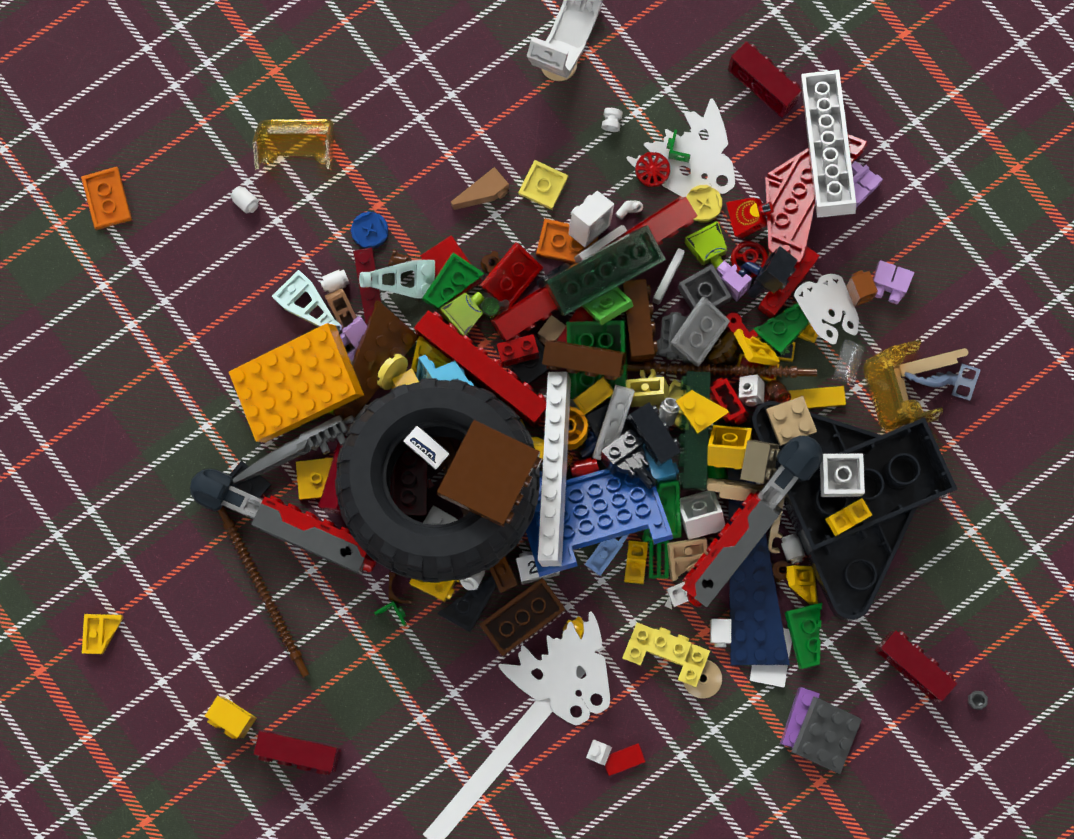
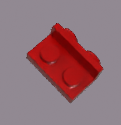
(518, 350)

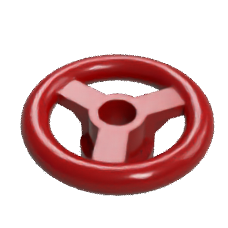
(749, 252)

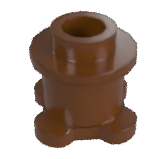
(493, 257)
(397, 258)
(775, 568)

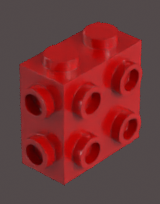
(726, 397)

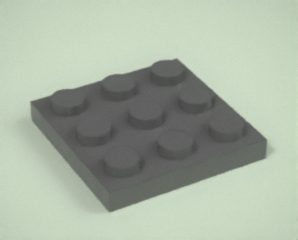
(826, 735)

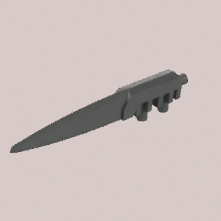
(299, 446)

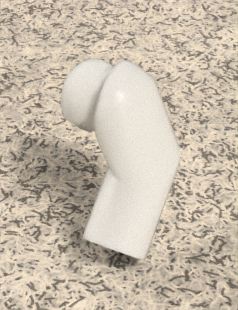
(629, 207)

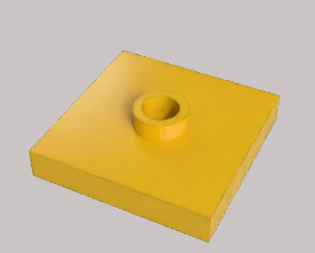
(312, 477)

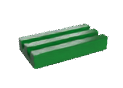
(666, 561)

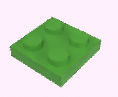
(608, 306)

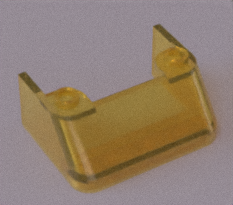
(293, 138)
(885, 391)

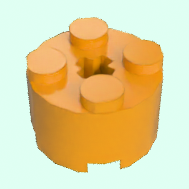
(579, 428)

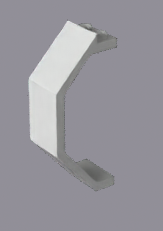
(566, 38)

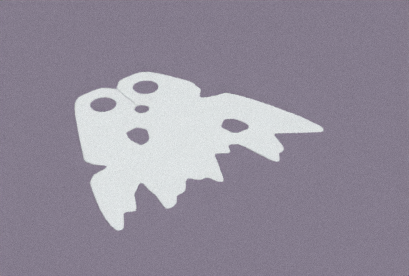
(704, 154)
(560, 674)

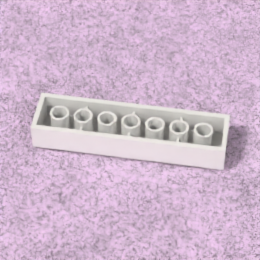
(828, 144)

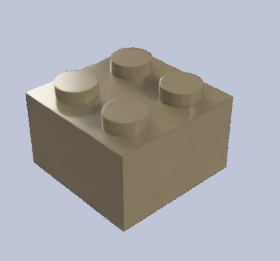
(759, 461)

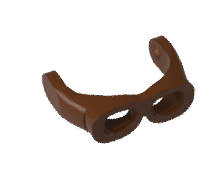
(392, 597)

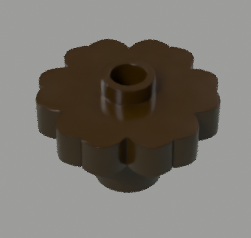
(723, 350)

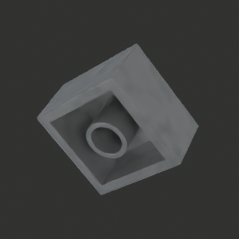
(705, 284)

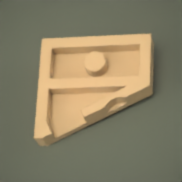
(684, 555)

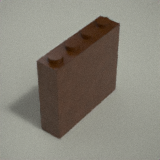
(489, 474)

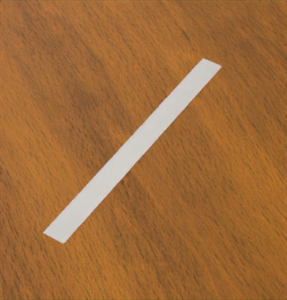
(491, 768)

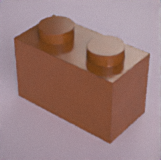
(861, 288)

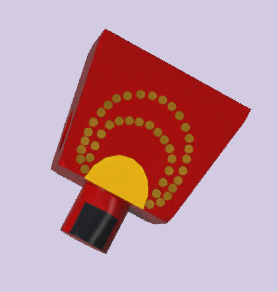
(748, 215)

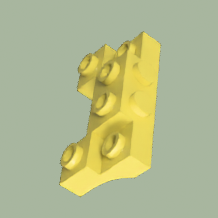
(669, 648)

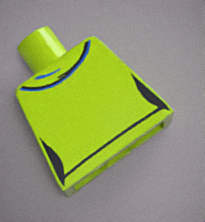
(707, 245)
(463, 311)

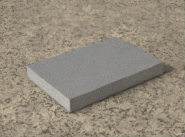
(700, 331)

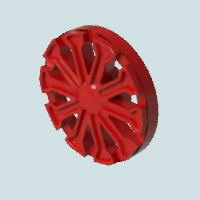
(652, 169)

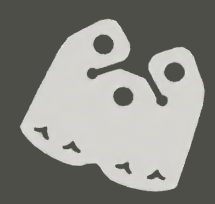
(826, 297)

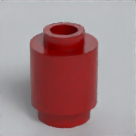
(584, 467)

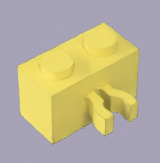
(648, 389)

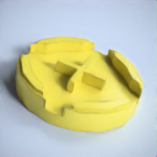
(705, 202)
(391, 369)

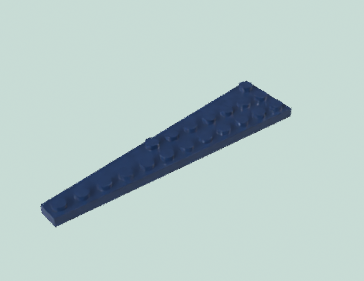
(754, 604)

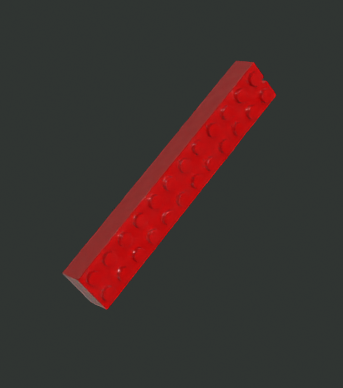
(540, 303)

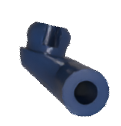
(748, 268)
(590, 444)

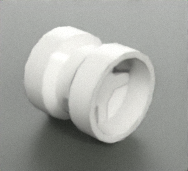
(612, 119)

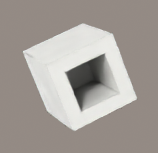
(720, 632)

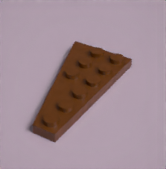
(382, 340)

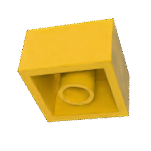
(728, 446)
(230, 717)

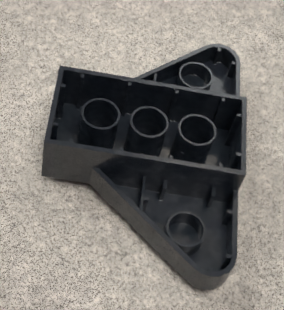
(899, 476)

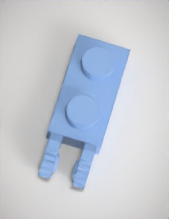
(604, 554)

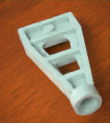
(423, 278)
(293, 289)

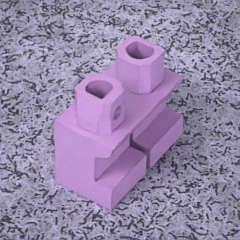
(864, 182)
(733, 281)
(899, 284)
(353, 335)

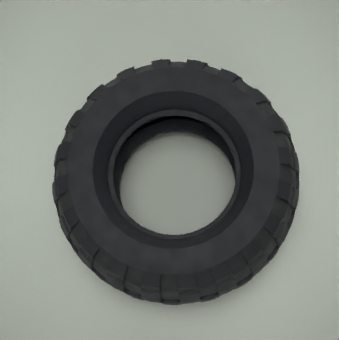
(366, 469)

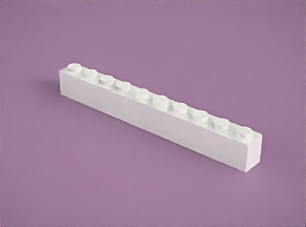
(554, 469)

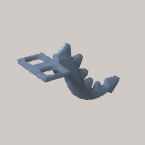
(949, 378)

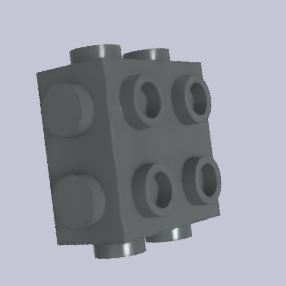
(670, 327)

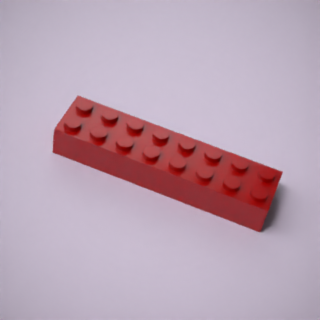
(482, 369)

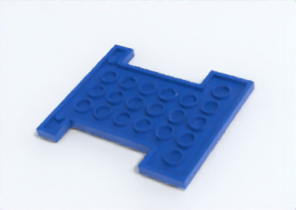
(602, 509)

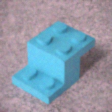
(426, 369)

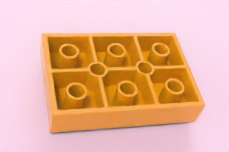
(296, 383)

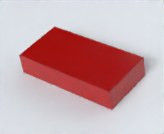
(624, 759)

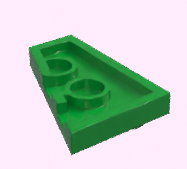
(451, 281)
(783, 329)
(670, 498)
(804, 630)

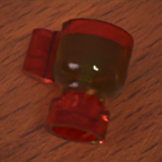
(776, 392)

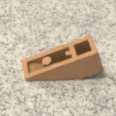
(484, 190)
(341, 308)

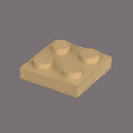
(791, 420)

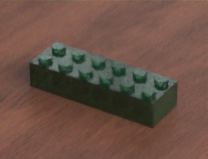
(604, 270)
(694, 446)

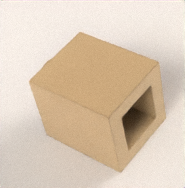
(551, 330)

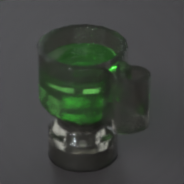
(491, 307)

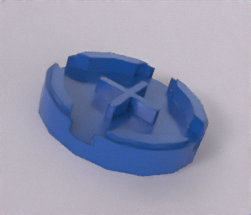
(369, 230)

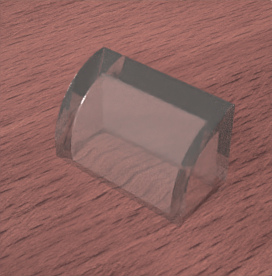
(848, 362)

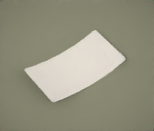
(772, 674)

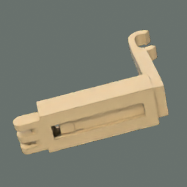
(925, 365)
(740, 491)

